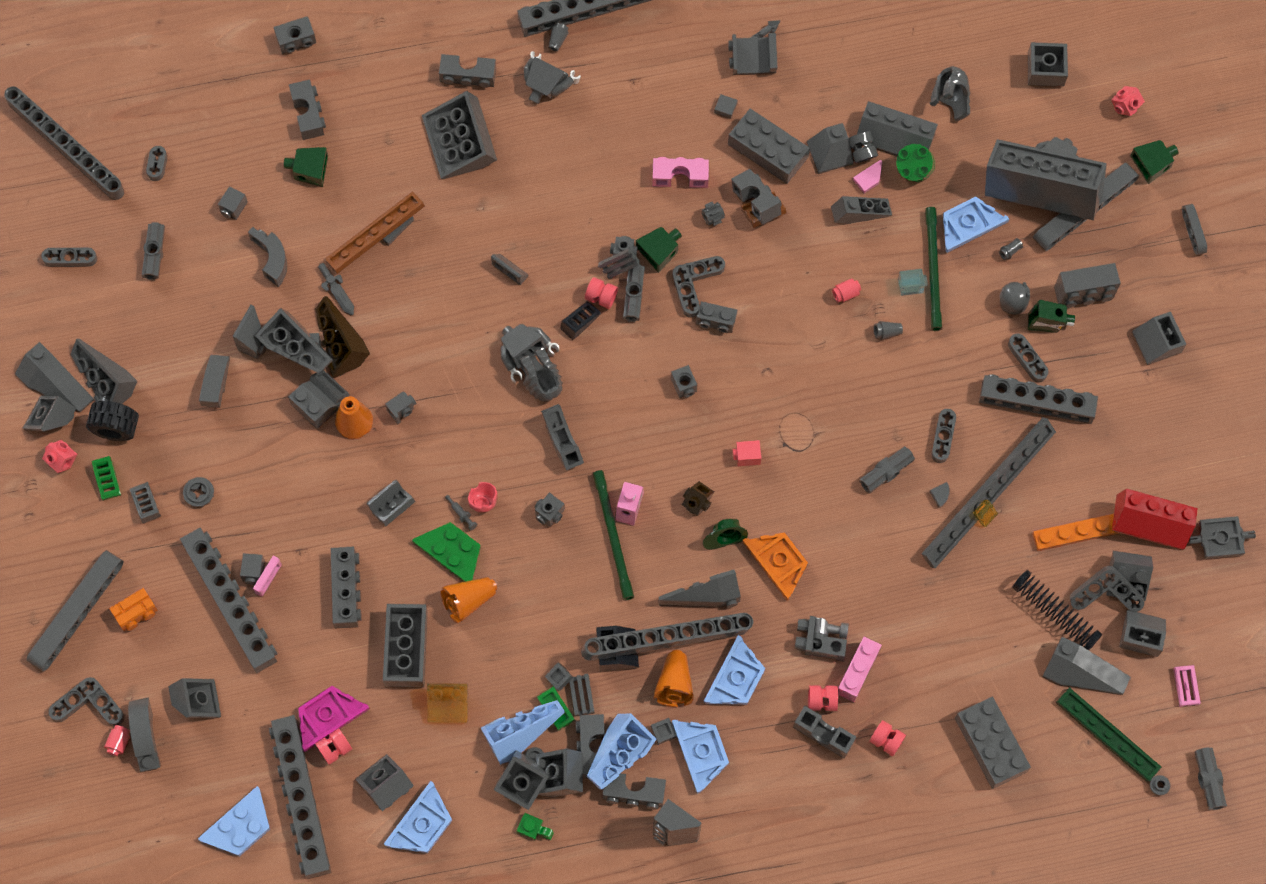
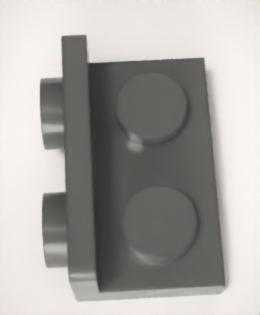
(716, 317)

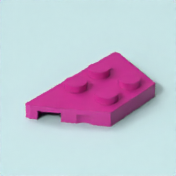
(326, 714)

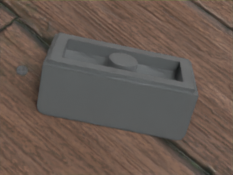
(508, 268)

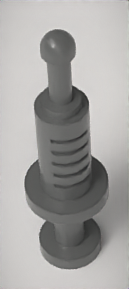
(464, 516)

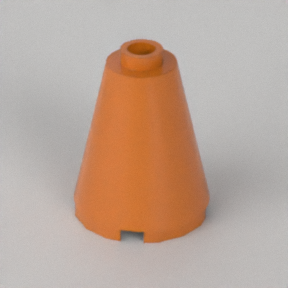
(353, 418)
(467, 597)
(674, 681)

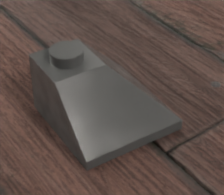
(831, 149)
(245, 335)
(49, 414)
(195, 698)

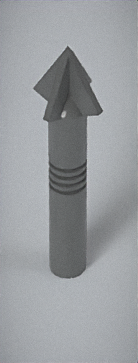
(772, 26)

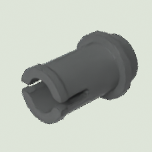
(1007, 251)

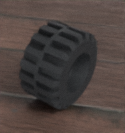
(112, 421)

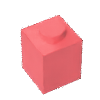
(747, 453)

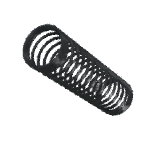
(1093, 638)

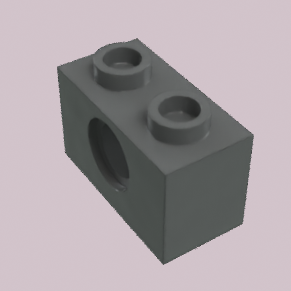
(286, 31)

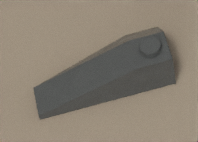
(45, 374)
(104, 376)
(718, 592)
(1081, 668)

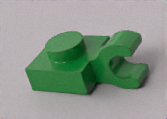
(532, 827)

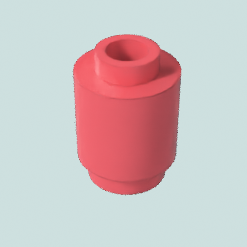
(846, 290)
(117, 740)

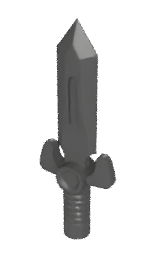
(336, 289)

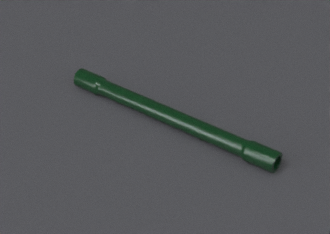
(931, 222)
(625, 583)

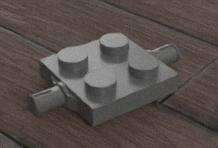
(1222, 537)

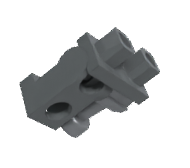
(817, 639)

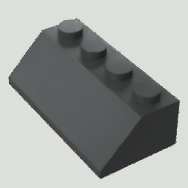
(895, 129)
(675, 826)

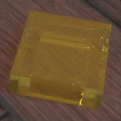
(985, 513)

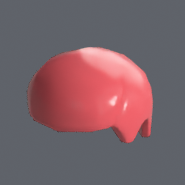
(483, 497)

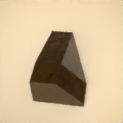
(340, 339)

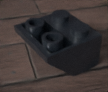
(619, 662)

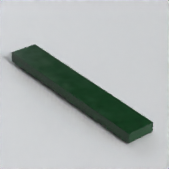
(1108, 735)

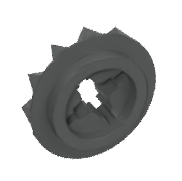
(194, 485)

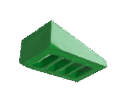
(103, 462)

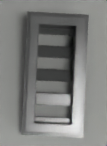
(150, 515)

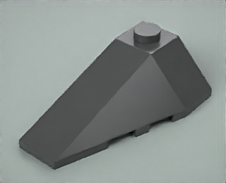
(290, 339)

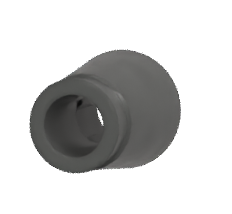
(558, 35)
(887, 329)

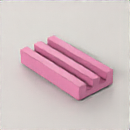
(267, 576)
(1188, 702)

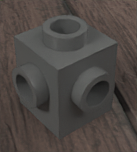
(621, 244)
(549, 510)

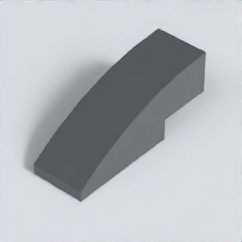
(214, 381)

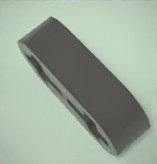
(152, 163)

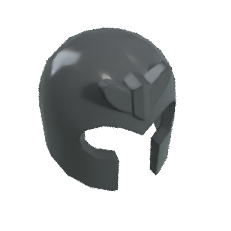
(1014, 297)

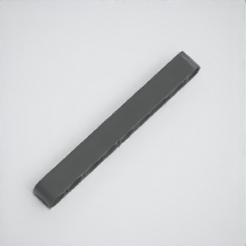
(67, 150)
(661, 642)

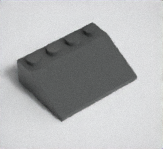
(459, 136)

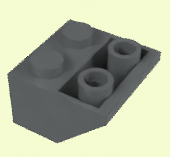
(1159, 338)
(1135, 569)
(1143, 633)

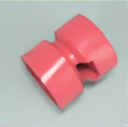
(600, 292)
(816, 695)
(887, 738)
(340, 743)

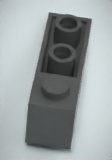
(860, 209)

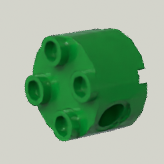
(915, 162)

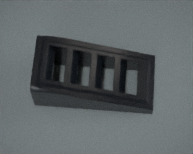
(571, 328)

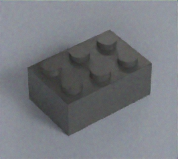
(1087, 285)

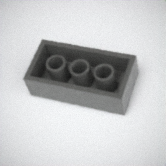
(768, 146)
(405, 645)
(992, 742)

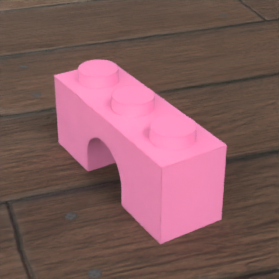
(694, 169)
(859, 669)

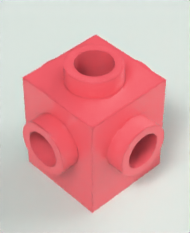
(1127, 101)
(59, 456)

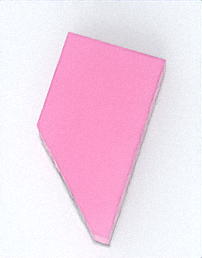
(869, 178)

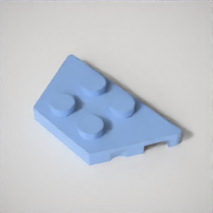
(969, 222)
(736, 677)
(701, 751)
(422, 823)
(239, 826)

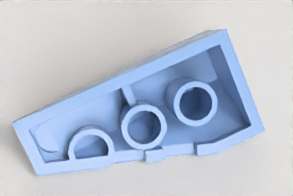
(520, 731)
(621, 746)

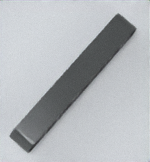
(1064, 224)
(75, 611)

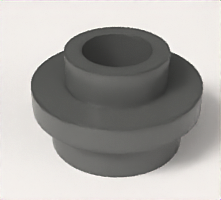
(1155, 789)

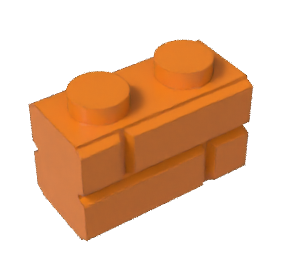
(133, 610)

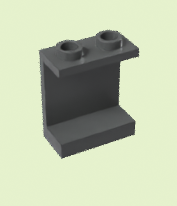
(753, 55)

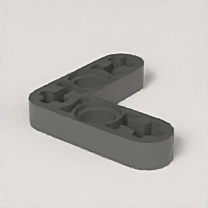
(690, 276)
(1109, 583)
(91, 696)

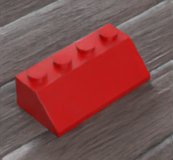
(1154, 519)

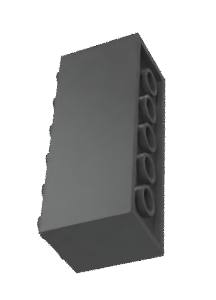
(1045, 179)

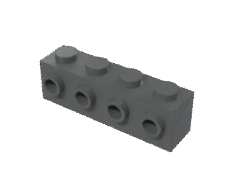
(344, 587)

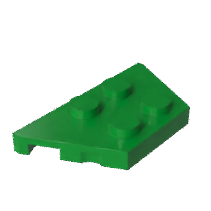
(451, 549)

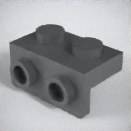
(390, 503)

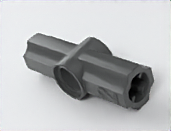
(152, 261)
(633, 302)
(887, 469)
(1210, 778)

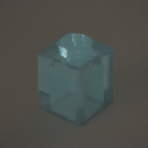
(912, 282)

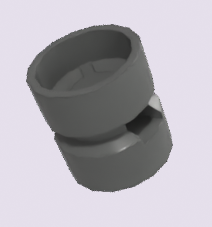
(863, 153)

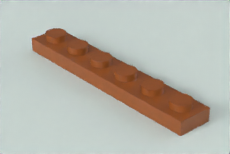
(374, 232)

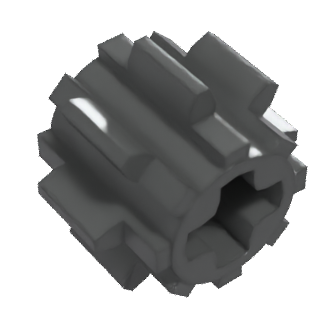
(713, 213)

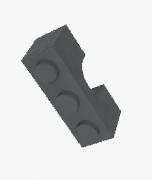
(482, 74)
(310, 123)
(748, 186)
(590, 728)
(832, 738)
(650, 795)

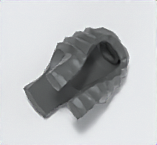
(953, 89)
(541, 380)

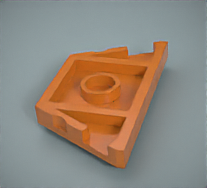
(779, 560)

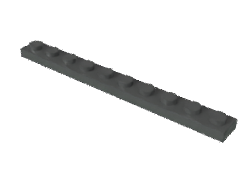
(990, 490)

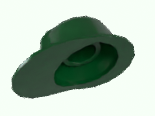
(725, 533)

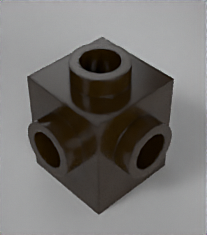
(697, 498)

